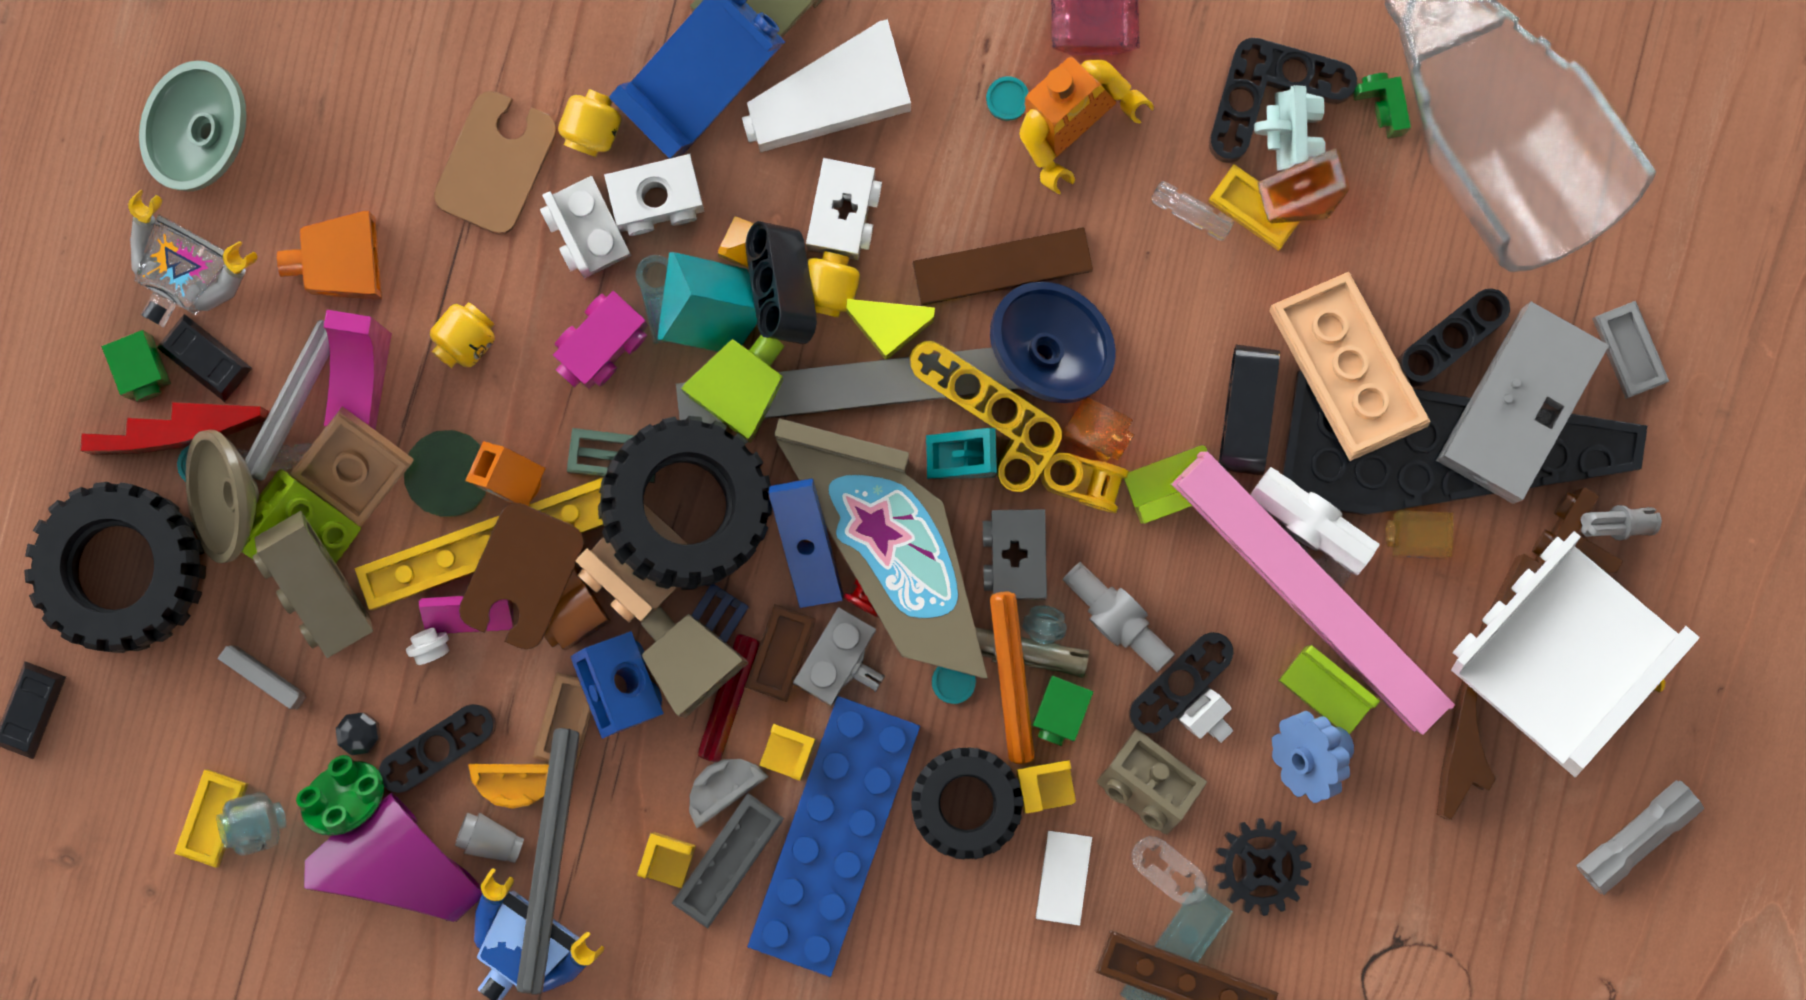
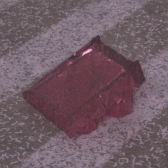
(1095, 26)

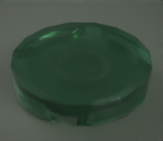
(439, 474)

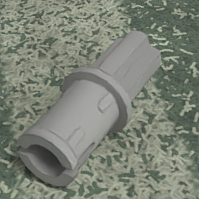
(1621, 522)

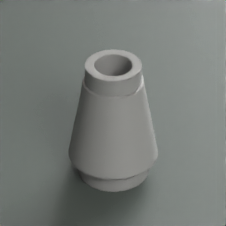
(488, 839)

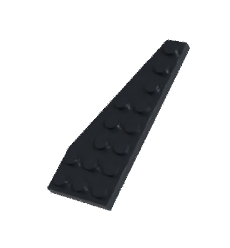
(1407, 470)

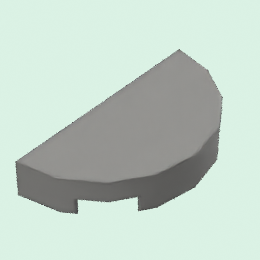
(721, 786)

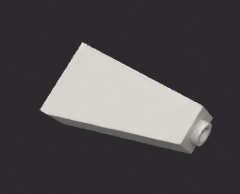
(836, 92)

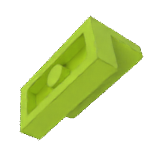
(1152, 488)
(1328, 689)

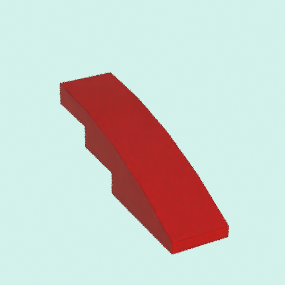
(177, 433)

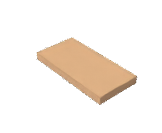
(1349, 366)

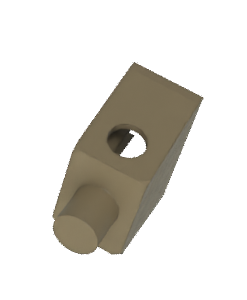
(688, 660)

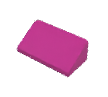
(444, 615)

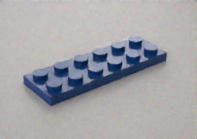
(833, 836)

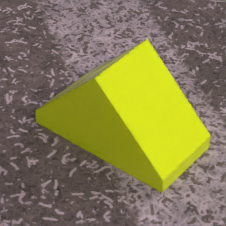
(889, 324)

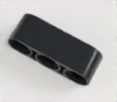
(780, 283)
(1471, 328)
(1249, 409)

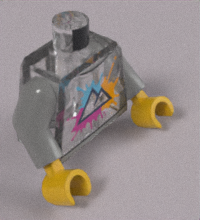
(180, 264)

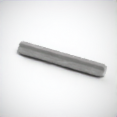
(289, 403)

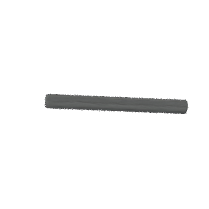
(548, 861)

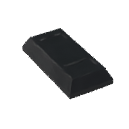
(204, 358)
(30, 709)

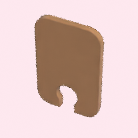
(493, 175)

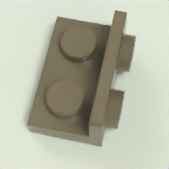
(1151, 783)

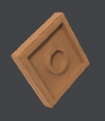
(351, 466)

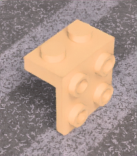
(632, 594)

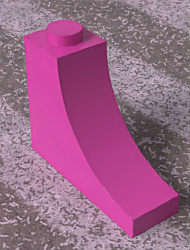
(357, 365)

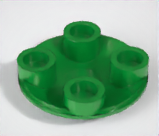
(341, 796)

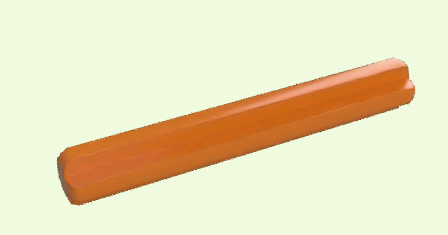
(1012, 677)

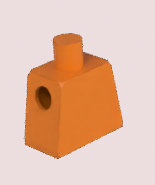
(337, 258)

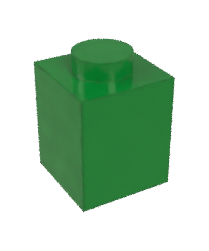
(136, 366)
(1061, 711)

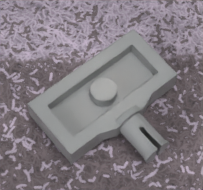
(838, 659)

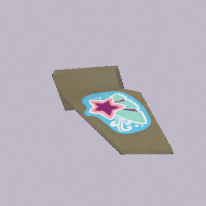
(892, 541)

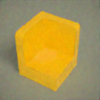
(787, 752)
(1046, 786)
(666, 860)

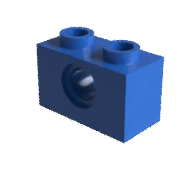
(609, 706)

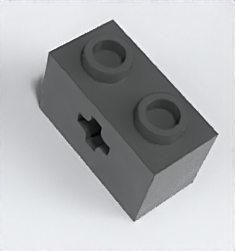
(1029, 531)

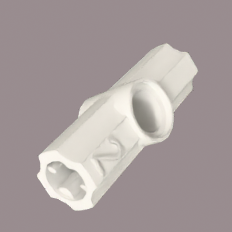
(1314, 521)

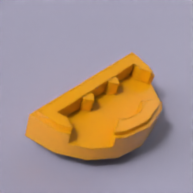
(510, 784)

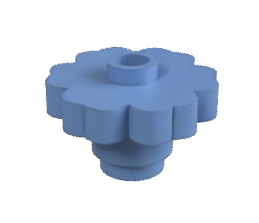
(1312, 756)

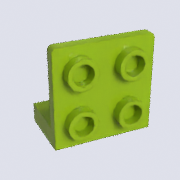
(286, 497)

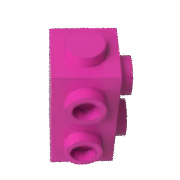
(599, 341)

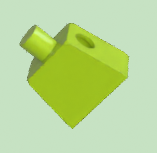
(738, 385)

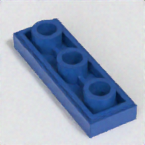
(813, 562)

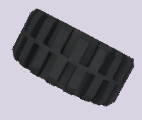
(732, 467)
(58, 555)

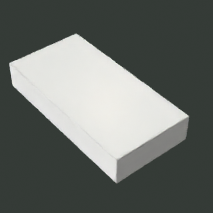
(1063, 877)

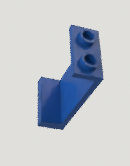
(698, 73)

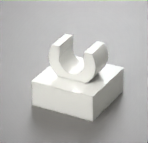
(1206, 715)

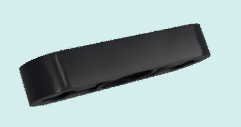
(1197, 652)
(459, 721)

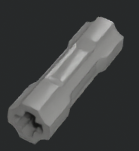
(1664, 816)

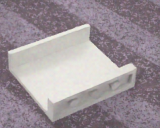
(1569, 655)

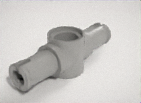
(1118, 617)

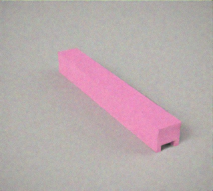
(1312, 593)

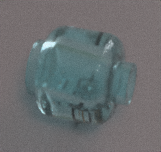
(250, 823)

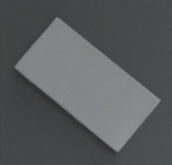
(1630, 349)
(262, 677)

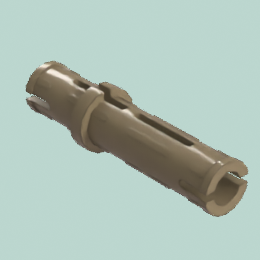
(1039, 655)

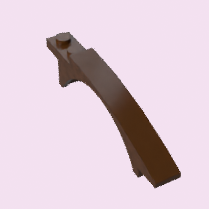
(1464, 756)

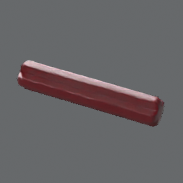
(727, 703)

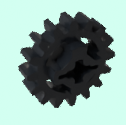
(1247, 881)

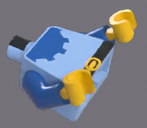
(500, 937)

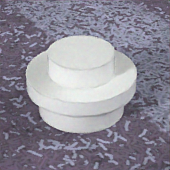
(428, 646)

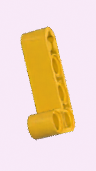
(981, 406)

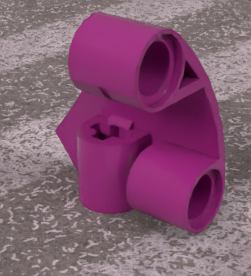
(392, 865)

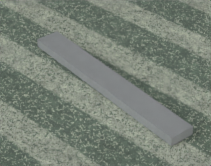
(862, 385)

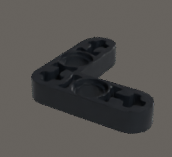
(1271, 75)

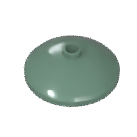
(192, 126)

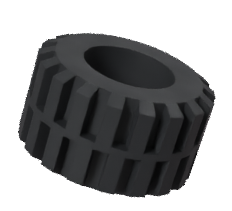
(1006, 803)

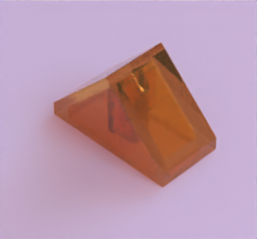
(1305, 190)

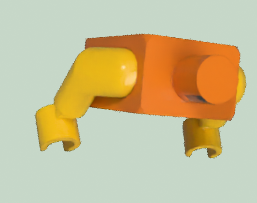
(1069, 105)

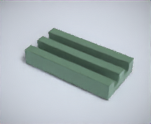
(575, 451)

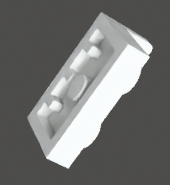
(585, 226)

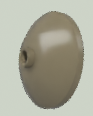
(220, 495)

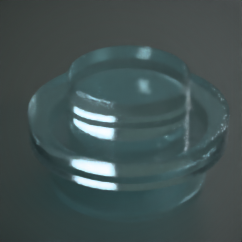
(1045, 624)

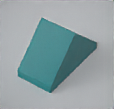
(962, 454)

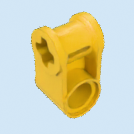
(1087, 481)

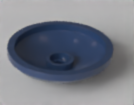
(1061, 328)

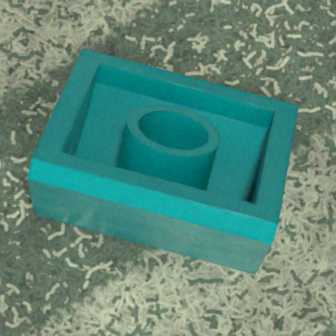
(706, 303)

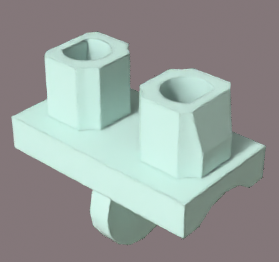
(1288, 127)

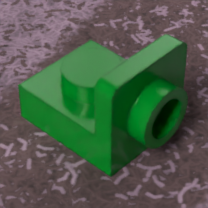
(1392, 108)

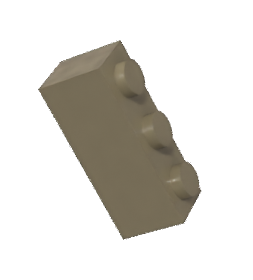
(311, 585)

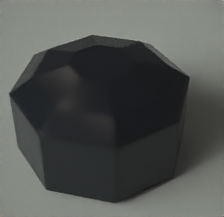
(358, 733)

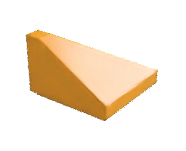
(733, 244)

